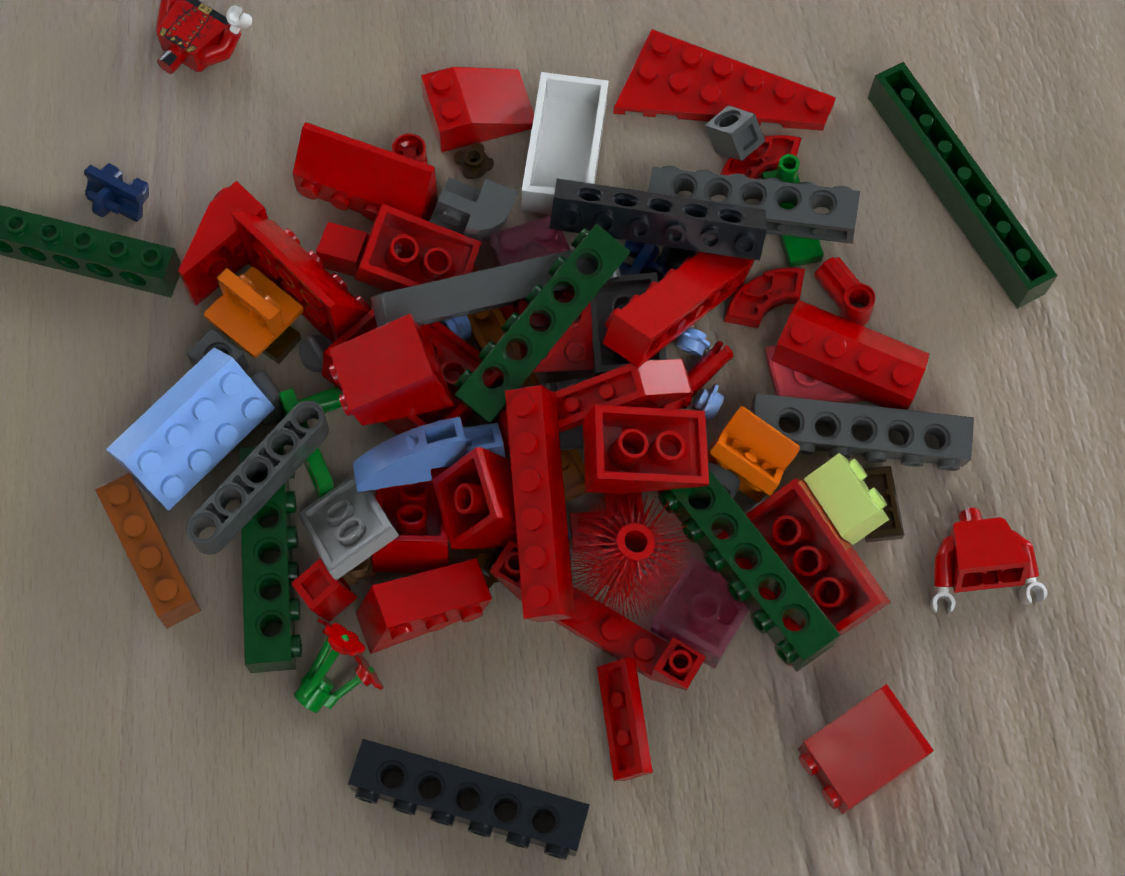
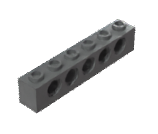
(800, 221)
(952, 431)

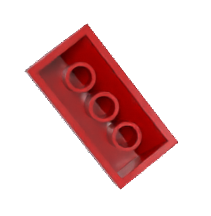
(361, 175)
(850, 357)

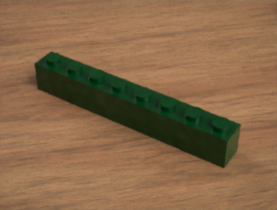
(961, 185)

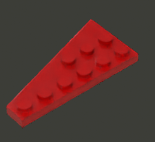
(699, 84)

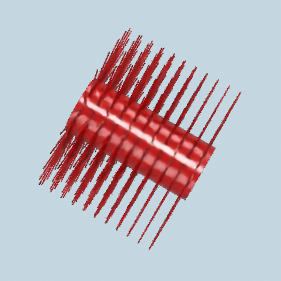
(626, 556)

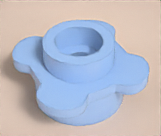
(693, 342)
(709, 401)

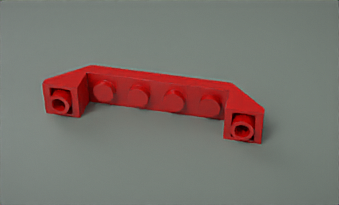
(625, 386)
(654, 658)

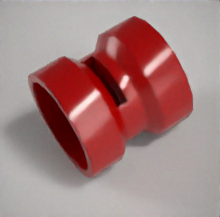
(410, 146)

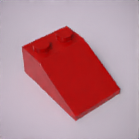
(475, 105)
(217, 242)
(412, 252)
(644, 449)
(420, 528)

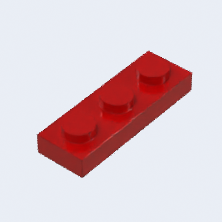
(624, 719)

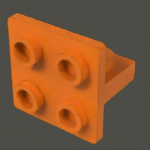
(252, 310)
(753, 453)

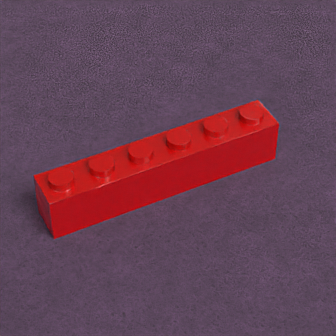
(673, 305)
(539, 504)

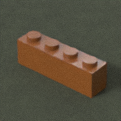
(148, 550)

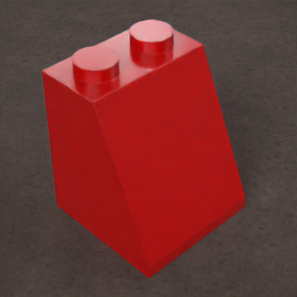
(389, 373)
(477, 501)
(864, 750)

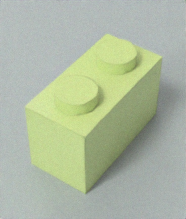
(847, 498)

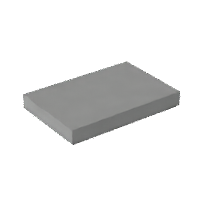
(347, 527)

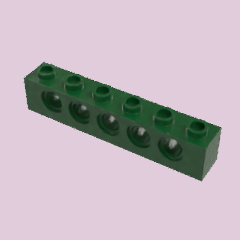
(88, 251)
(607, 257)
(767, 571)
(261, 651)

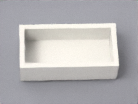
(563, 137)

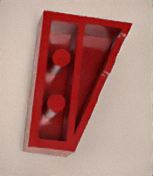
(422, 604)

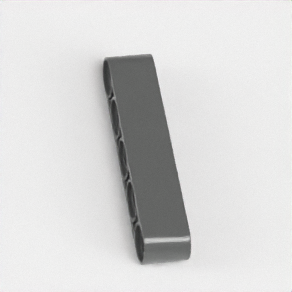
(255, 495)

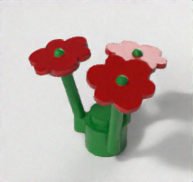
(316, 687)

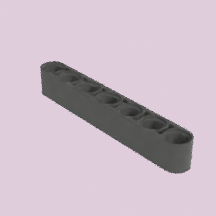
(473, 291)

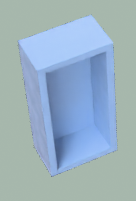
(191, 428)

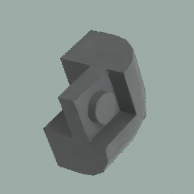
(473, 210)

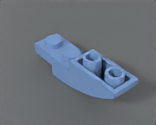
(417, 451)

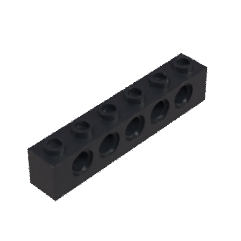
(659, 219)
(376, 760)

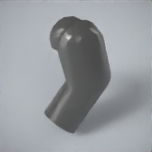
(271, 392)

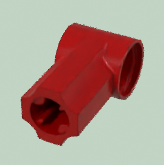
(846, 289)

